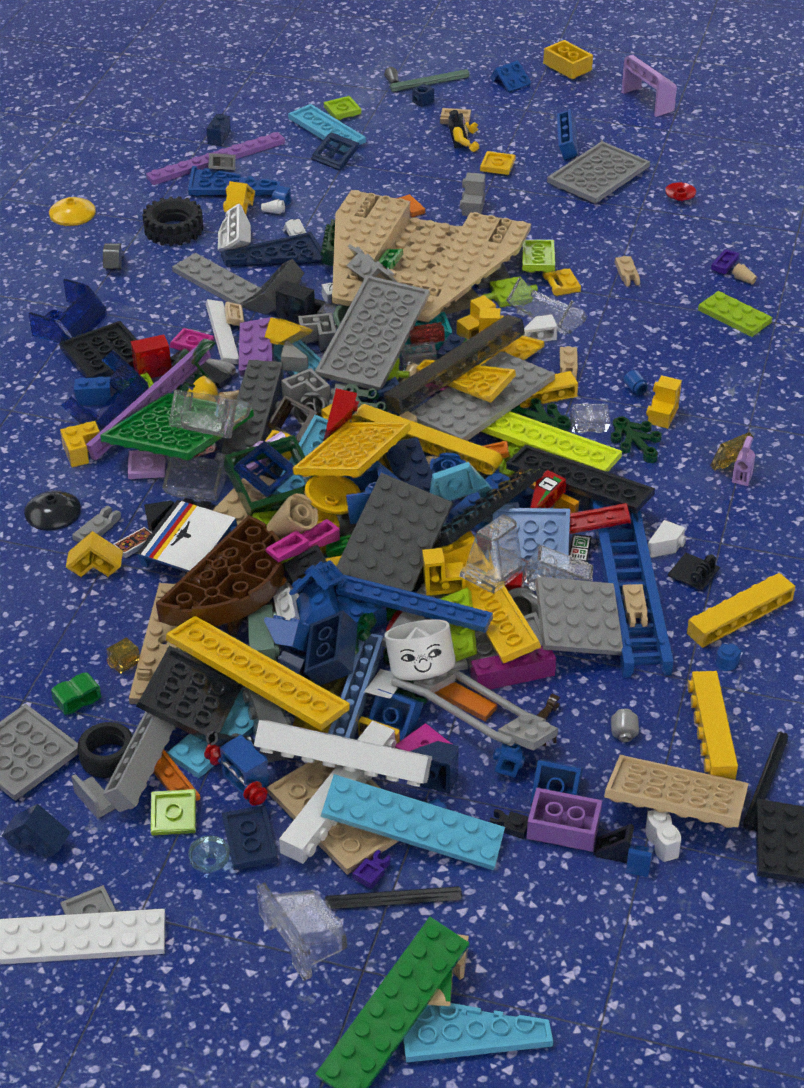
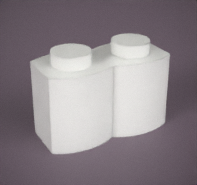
(663, 835)

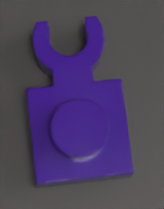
(371, 871)

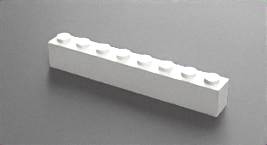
(343, 751)
(308, 827)

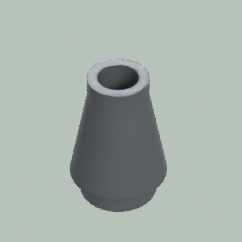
(391, 75)

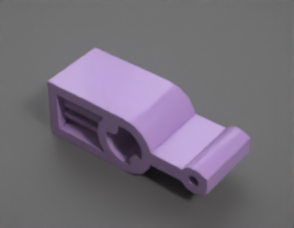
(744, 463)

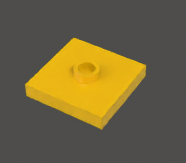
(497, 162)

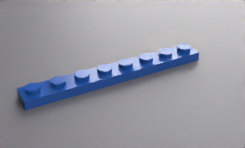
(415, 603)

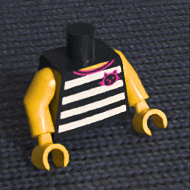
(459, 131)

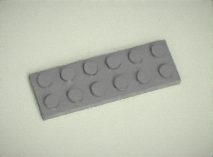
(215, 279)

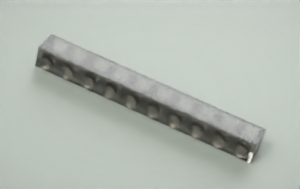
(454, 364)

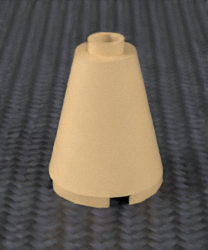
(293, 516)

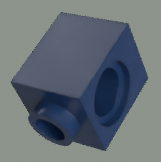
(423, 95)

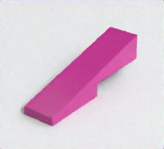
(296, 543)

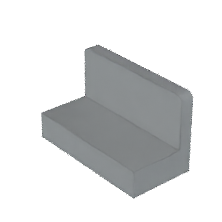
(91, 795)

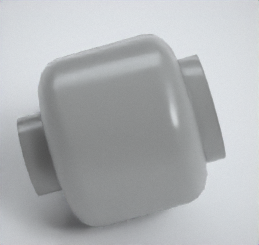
(624, 725)

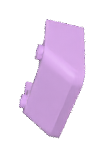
(636, 71)

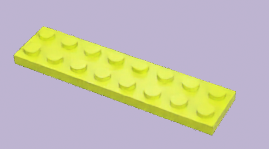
(536, 434)

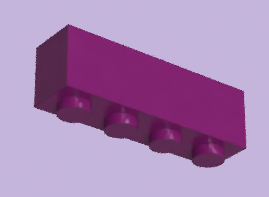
(531, 666)

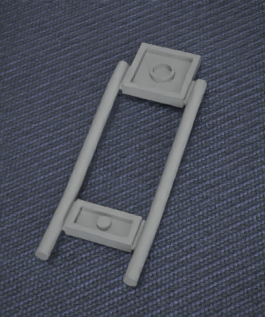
(525, 730)

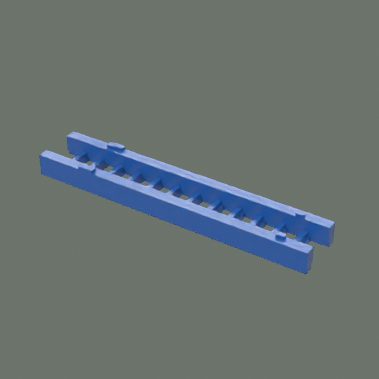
(645, 572)

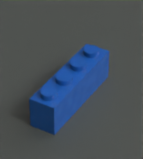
(567, 134)

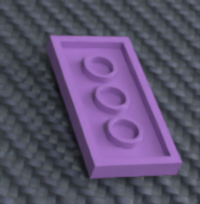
(253, 343)

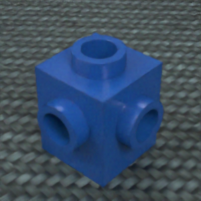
(508, 759)

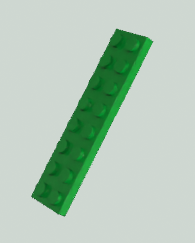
(393, 1008)

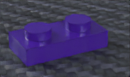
(725, 261)

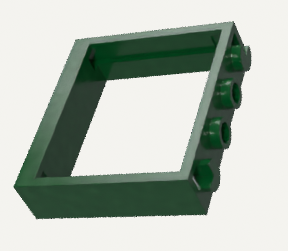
(273, 502)

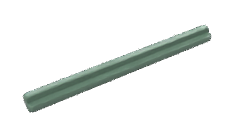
(429, 80)

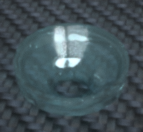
(208, 847)

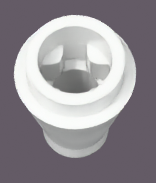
(275, 207)

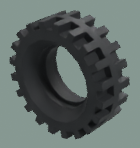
(173, 210)

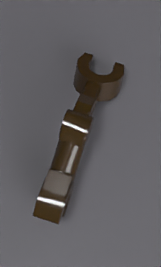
(551, 705)

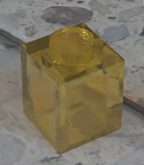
(122, 655)

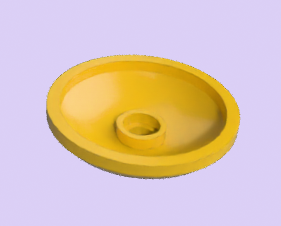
(72, 211)
(330, 493)

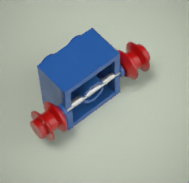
(242, 768)

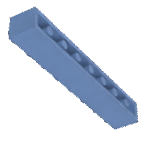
(364, 671)

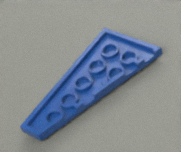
(215, 183)

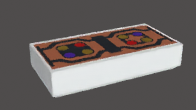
(133, 542)

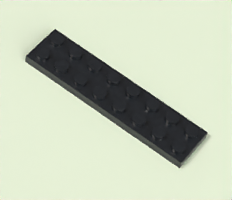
(584, 479)
(486, 506)

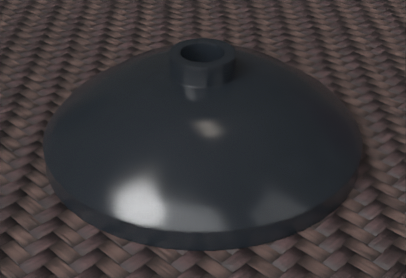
(52, 510)

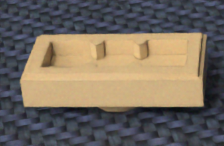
(233, 313)

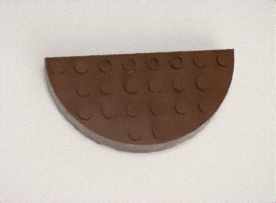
(228, 581)

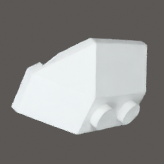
(234, 230)

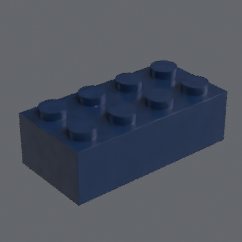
(409, 463)

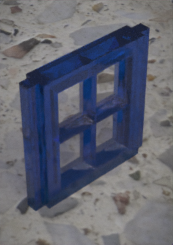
(254, 479)

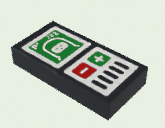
(580, 547)

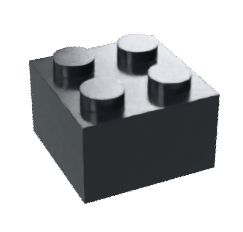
(294, 301)

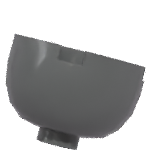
(313, 401)

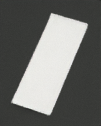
(383, 682)

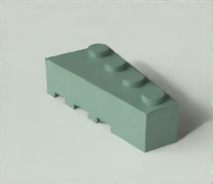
(259, 635)

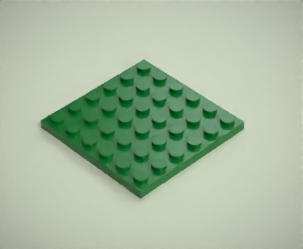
(151, 432)

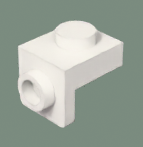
(294, 227)

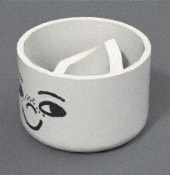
(420, 649)

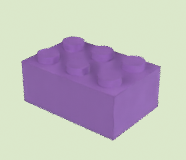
(564, 819)

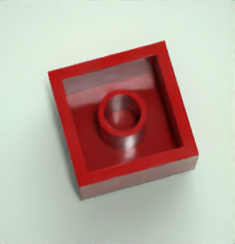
(151, 356)

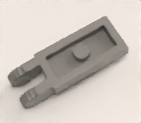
(98, 524)

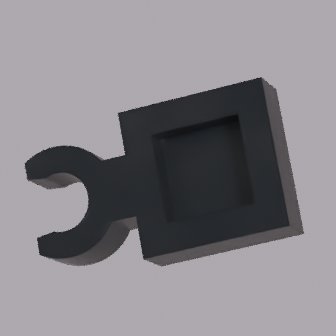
(514, 823)

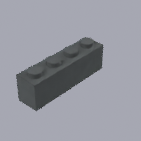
(265, 299)
(263, 709)

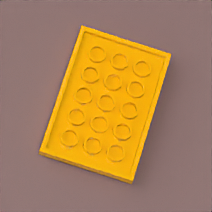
(352, 449)

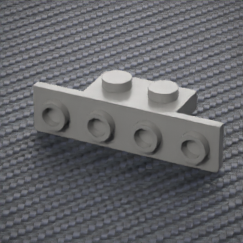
(365, 265)

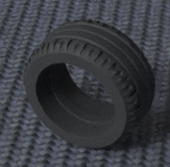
(97, 736)

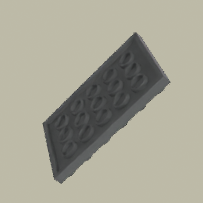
(392, 534)

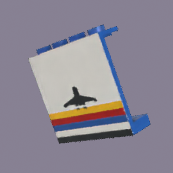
(185, 536)

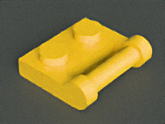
(566, 280)

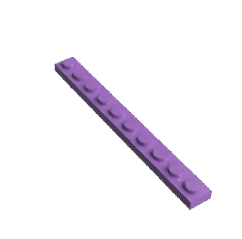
(240, 150)
(164, 385)

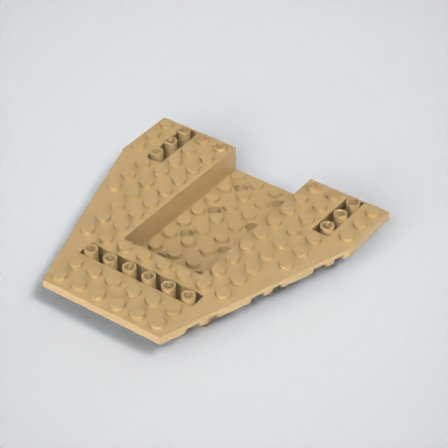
(435, 254)

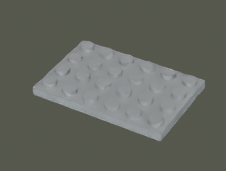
(598, 172)

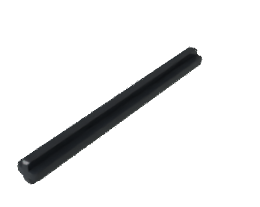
(766, 777)
(394, 897)

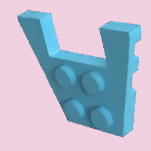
(458, 482)

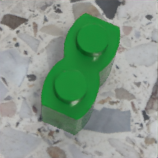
(77, 692)

